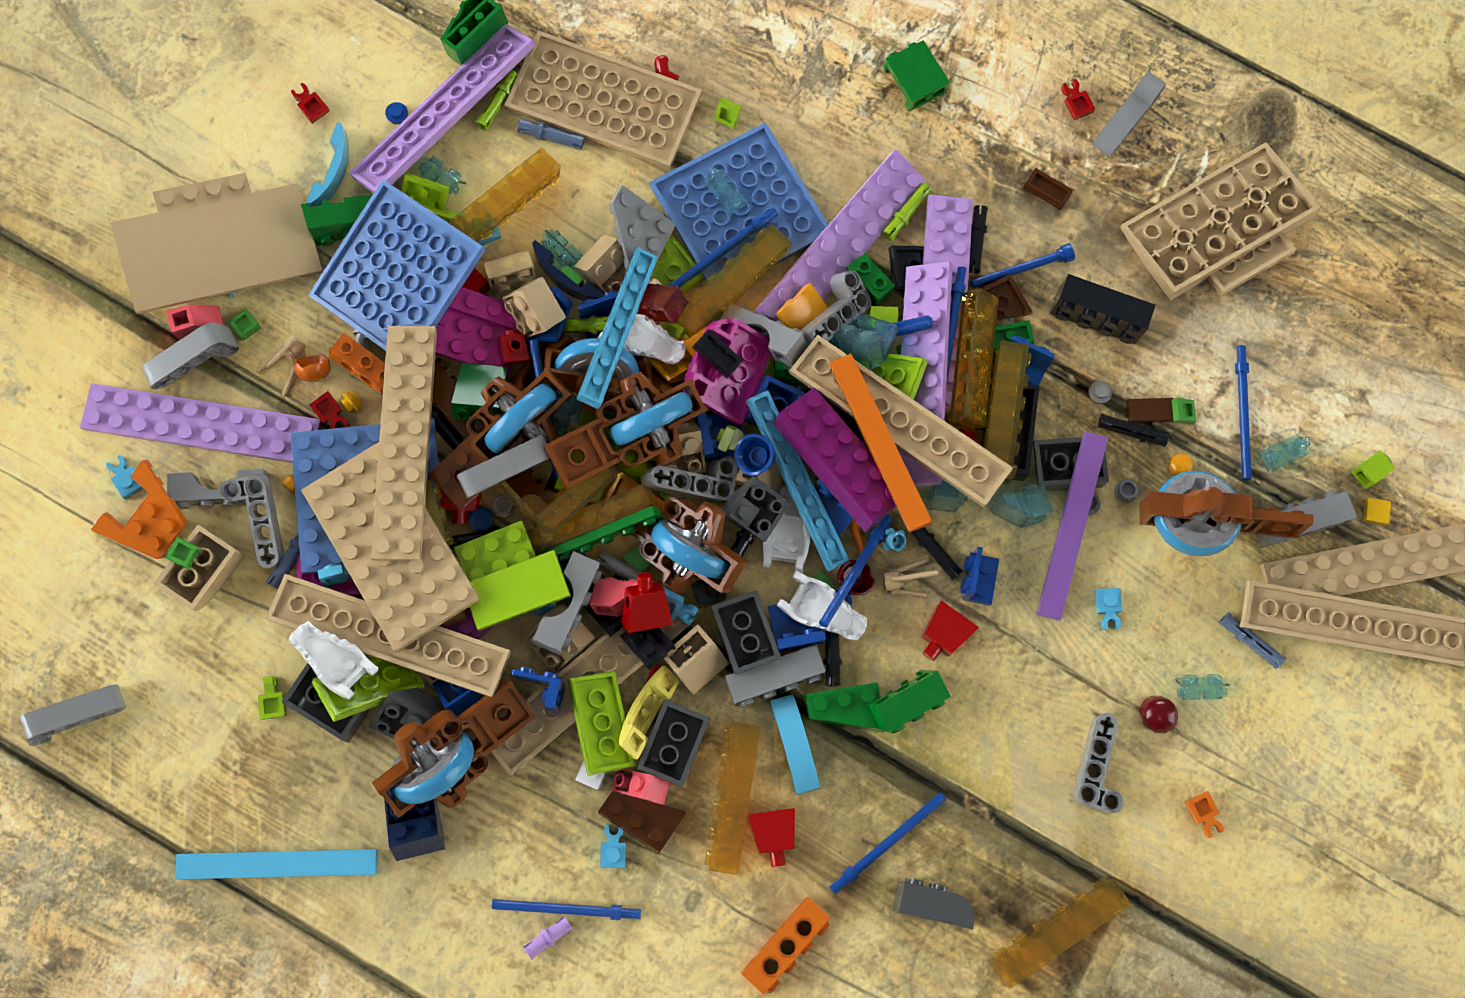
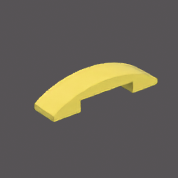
(643, 710)

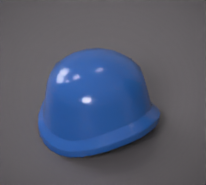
(754, 454)

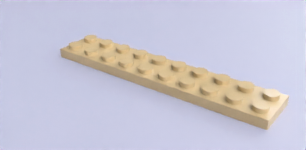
(911, 426)
(404, 444)
(1373, 563)
(1354, 623)
(436, 654)
(603, 656)

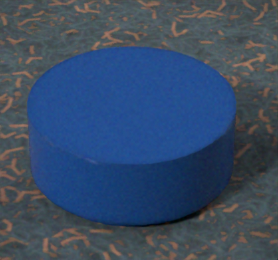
(481, 519)

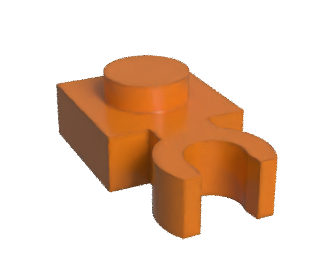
(1203, 810)

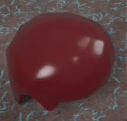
(864, 581)
(1159, 714)

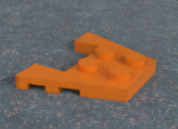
(153, 524)

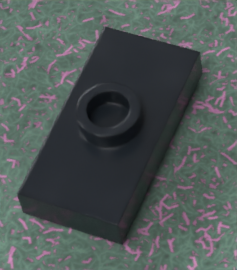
(717, 354)

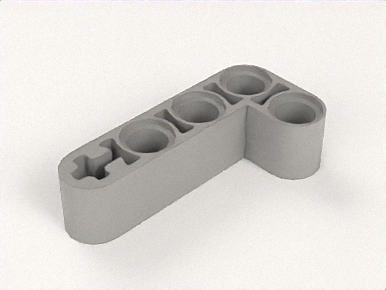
(1129, 114)
(851, 302)
(189, 353)
(503, 466)
(709, 483)
(257, 520)
(70, 713)
(1101, 762)

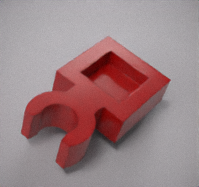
(1077, 102)
(310, 104)
(328, 409)

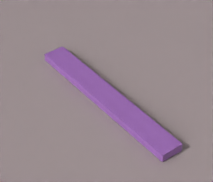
(1072, 525)

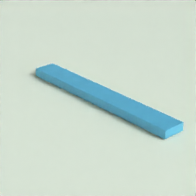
(617, 328)
(799, 484)
(276, 864)

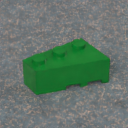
(472, 28)
(333, 221)
(909, 701)
(844, 706)

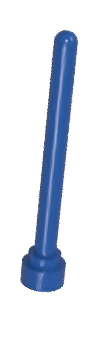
(1063, 254)

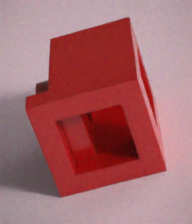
(509, 355)

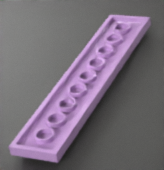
(443, 108)
(848, 233)
(949, 240)
(928, 294)
(193, 422)

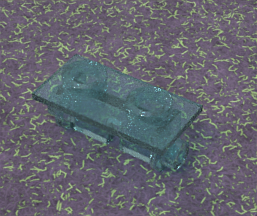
(434, 168)
(725, 192)
(556, 245)
(569, 411)
(1284, 452)
(1211, 686)

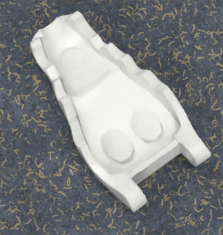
(653, 341)
(789, 538)
(811, 603)
(332, 659)

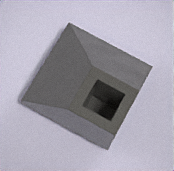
(755, 508)
(402, 708)

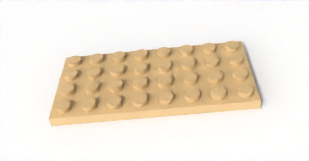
(603, 99)
(402, 595)

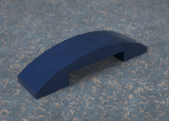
(546, 259)

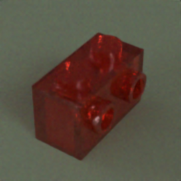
(662, 303)

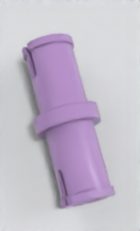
(547, 937)

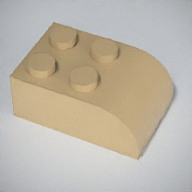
(206, 575)

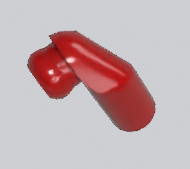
(662, 68)

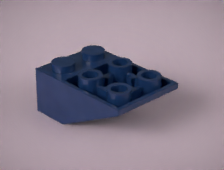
(416, 831)

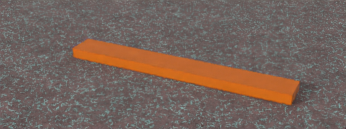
(880, 443)

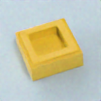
(1377, 511)

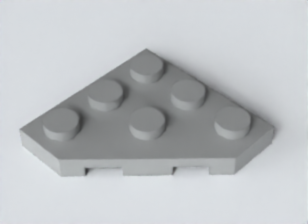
(638, 224)

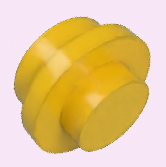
(350, 401)

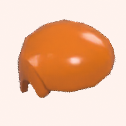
(312, 368)

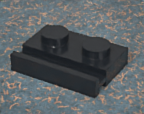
(648, 645)

